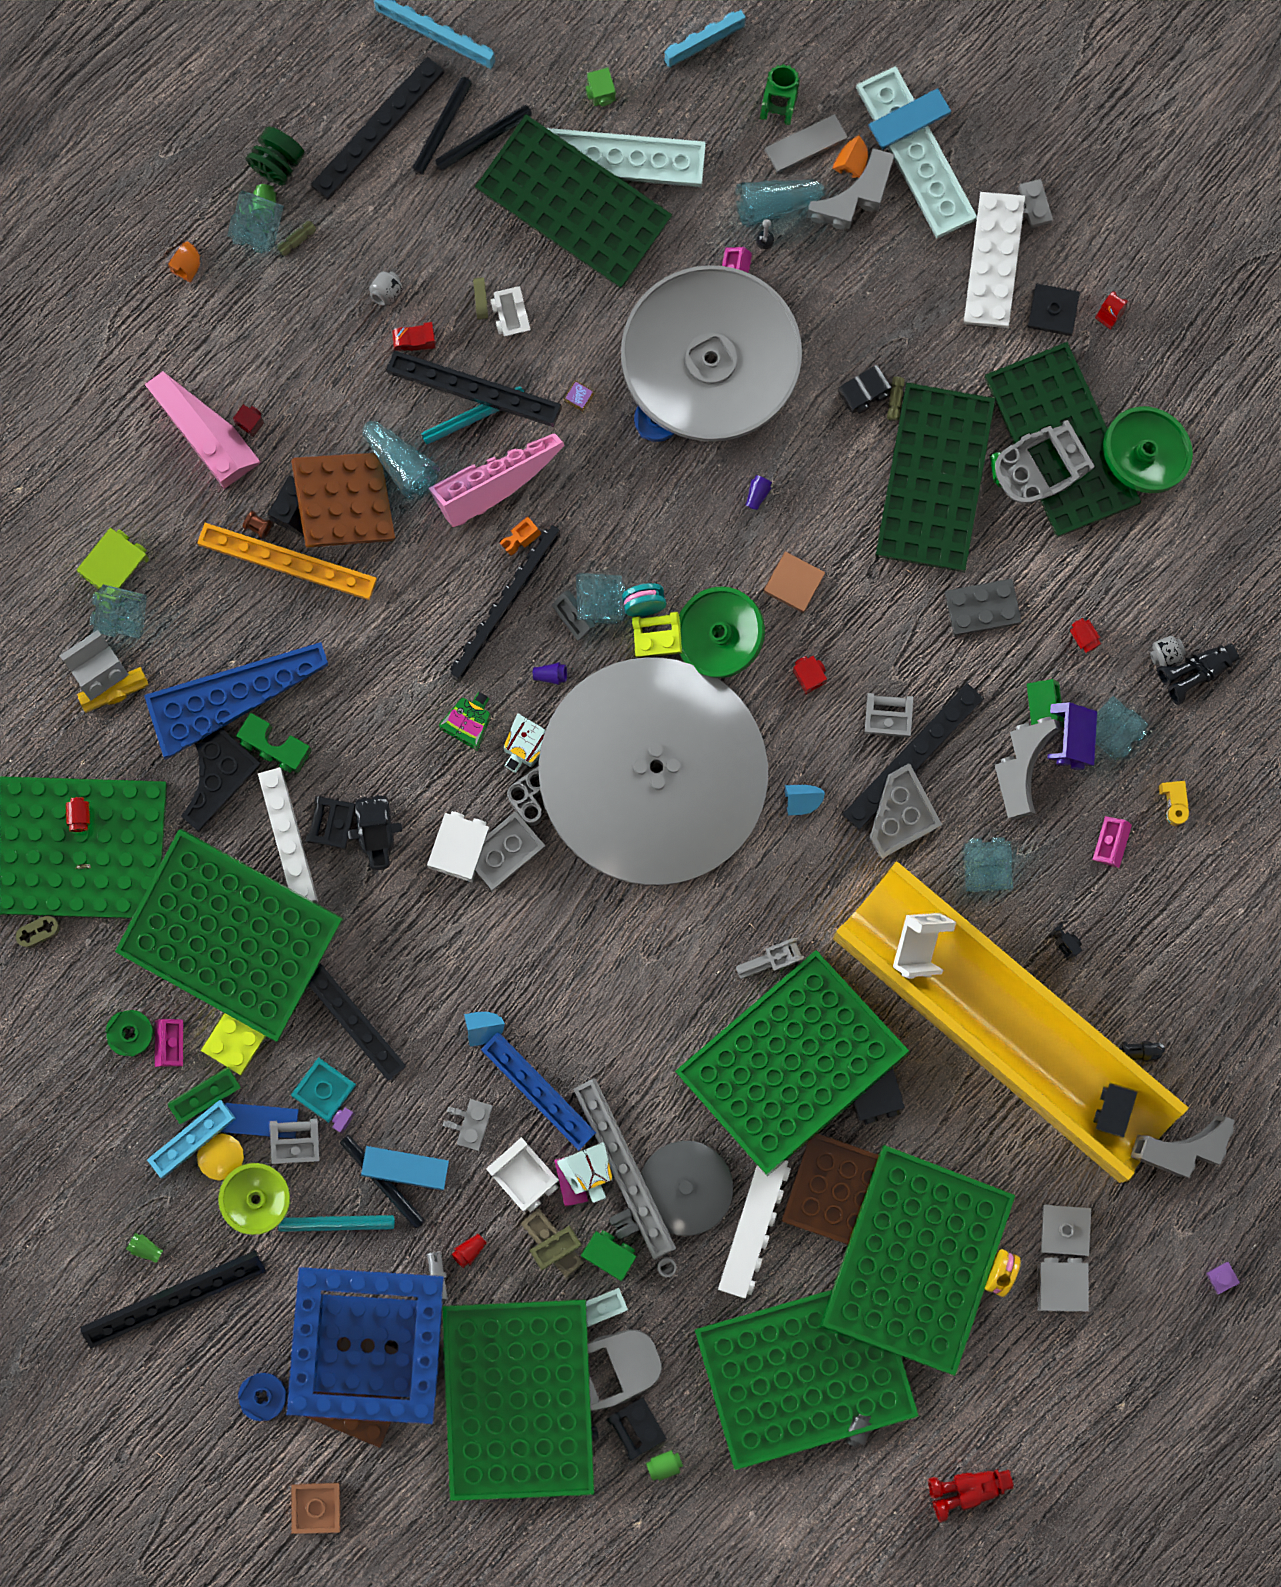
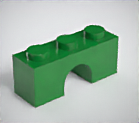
(255, 735)

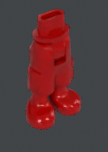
(971, 1489)

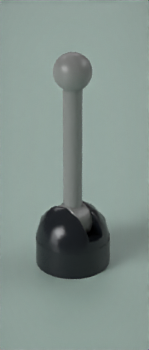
(765, 236)

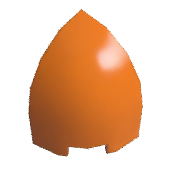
(852, 158)
(185, 261)

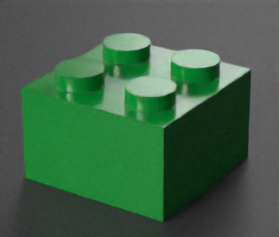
(608, 1255)

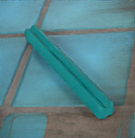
(459, 422)
(337, 1223)

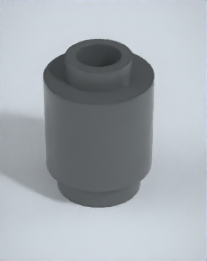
(857, 1423)

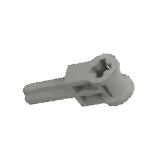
(776, 957)

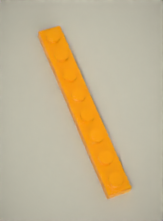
(287, 561)

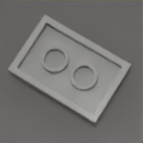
(507, 850)

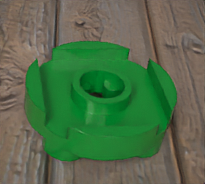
(116, 1034)

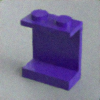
(1078, 735)

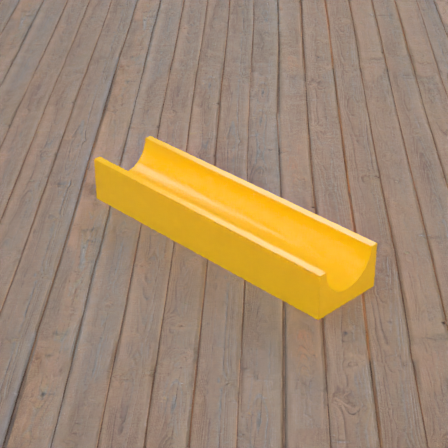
(1010, 1023)

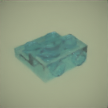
(255, 222)
(600, 598)
(118, 612)
(1118, 728)
(987, 865)

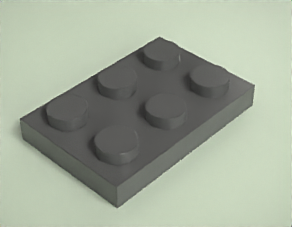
(982, 607)

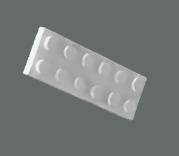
(994, 260)

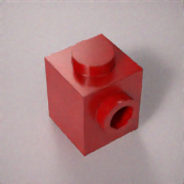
(809, 673)

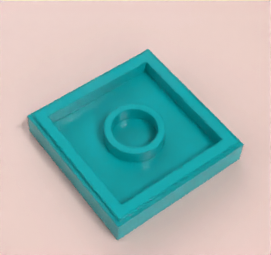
(323, 1090)

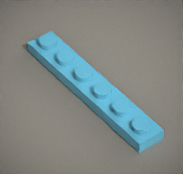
(441, 34)

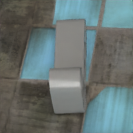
(528, 801)

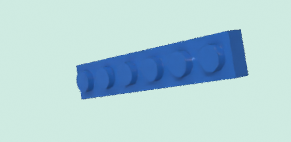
(538, 1091)

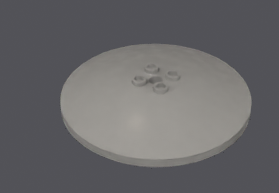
(721, 315)

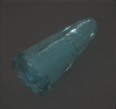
(774, 198)
(402, 461)

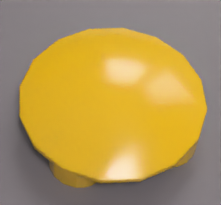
(220, 1156)

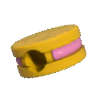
(1003, 1273)

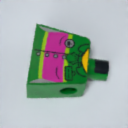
(468, 721)

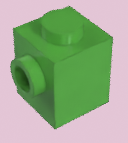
(600, 87)

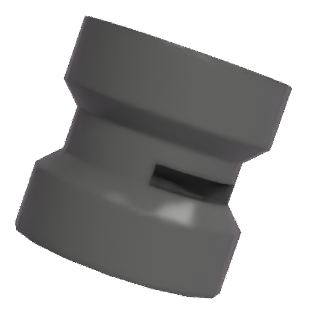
(621, 1219)

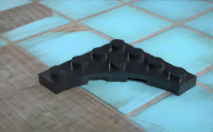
(222, 772)

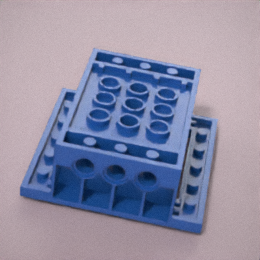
(324, 1368)

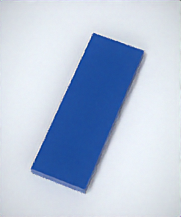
(256, 1119)

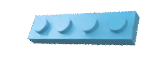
(712, 33)
(191, 1139)

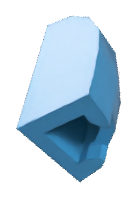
(803, 798)
(482, 1027)

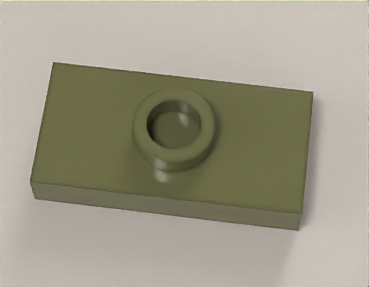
(555, 1248)

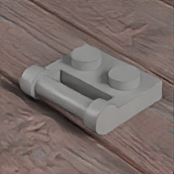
(888, 722)
(294, 1149)

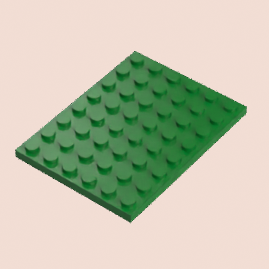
(42, 854)
(228, 935)
(792, 1062)
(918, 1260)
(795, 1383)
(518, 1400)

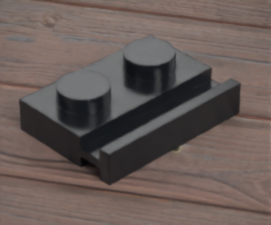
(1067, 943)

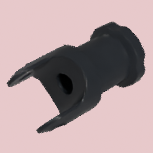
(1143, 1051)

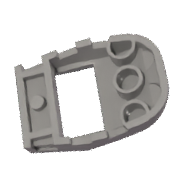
(1020, 474)
(634, 1363)

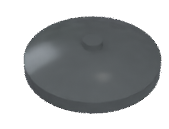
(689, 1186)

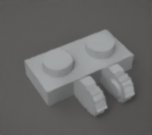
(1036, 203)
(474, 1124)

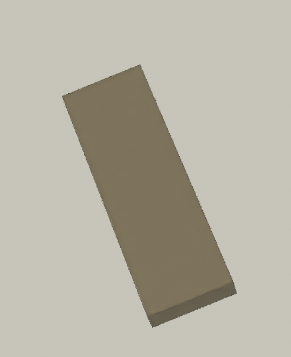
(540, 1230)

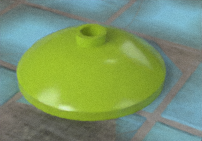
(237, 1196)

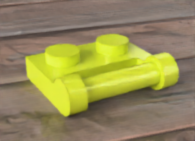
(659, 642)

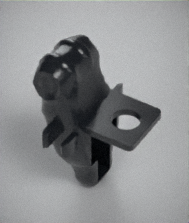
(375, 830)

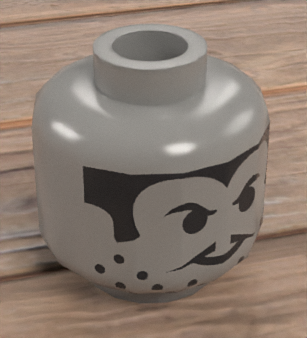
(385, 288)
(1168, 651)

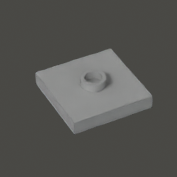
(1066, 1230)

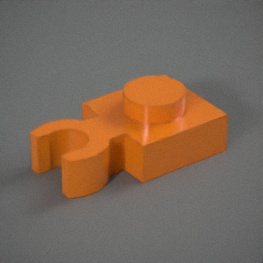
(523, 535)

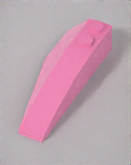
(207, 432)
(480, 488)

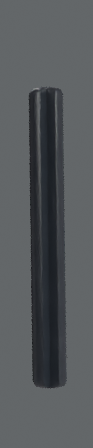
(442, 125)
(482, 138)
(386, 1186)

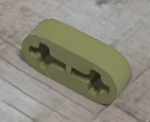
(480, 298)
(39, 937)

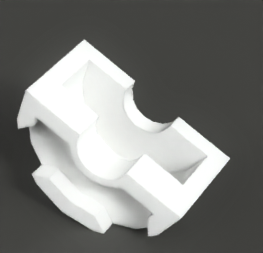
(511, 311)

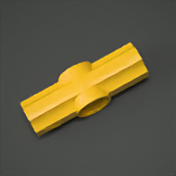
(133, 682)

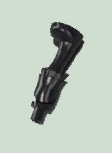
(1205, 665)

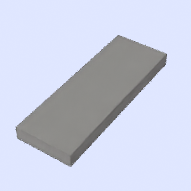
(806, 143)

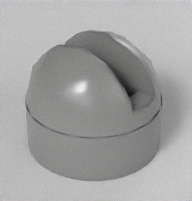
(668, 1271)

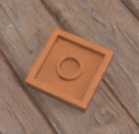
(794, 582)
(315, 1508)

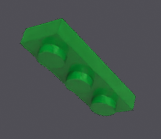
(204, 1095)

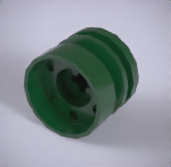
(275, 156)

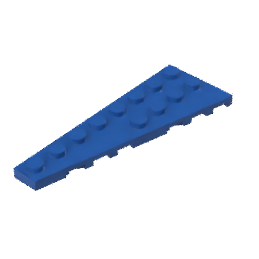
(206, 704)

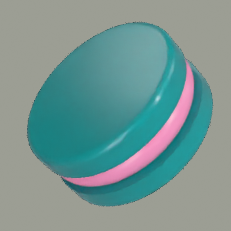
(644, 600)

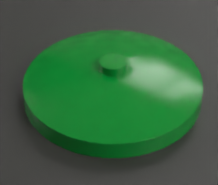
(1147, 449)
(721, 632)

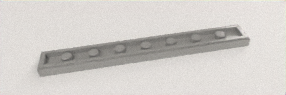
(625, 1169)

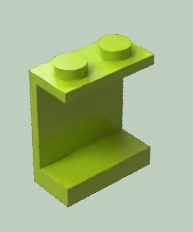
(112, 560)

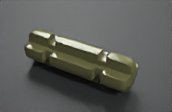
(296, 238)
(895, 398)

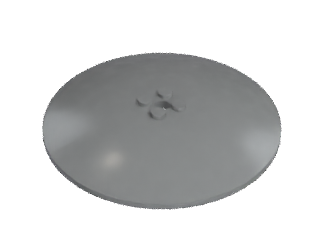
(642, 821)

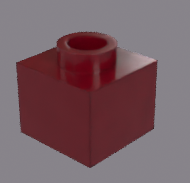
(249, 419)

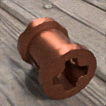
(257, 524)

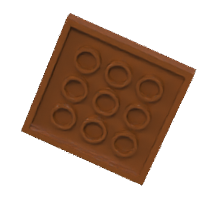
(342, 499)

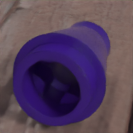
(758, 491)
(551, 673)

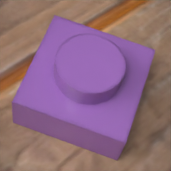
(342, 1119)
(1222, 1277)

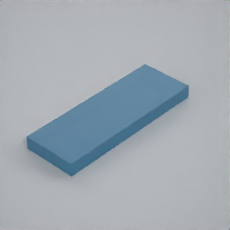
(909, 118)
(404, 1168)

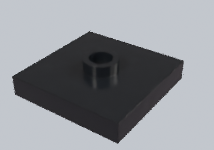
(1053, 309)

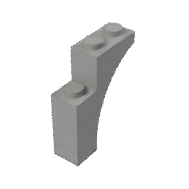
(864, 192)
(1016, 774)
(1180, 1156)

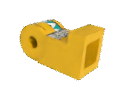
(1176, 801)

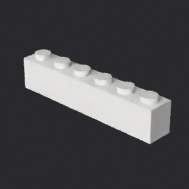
(287, 833)
(751, 1231)

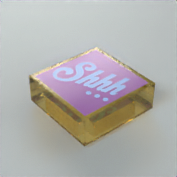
(579, 396)

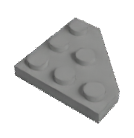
(902, 813)

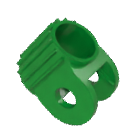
(781, 82)

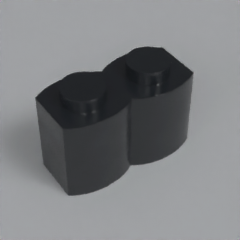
(864, 390)

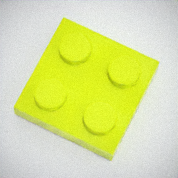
(233, 1043)

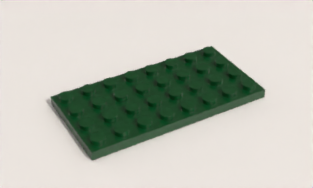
(573, 201)
(1044, 394)
(935, 477)

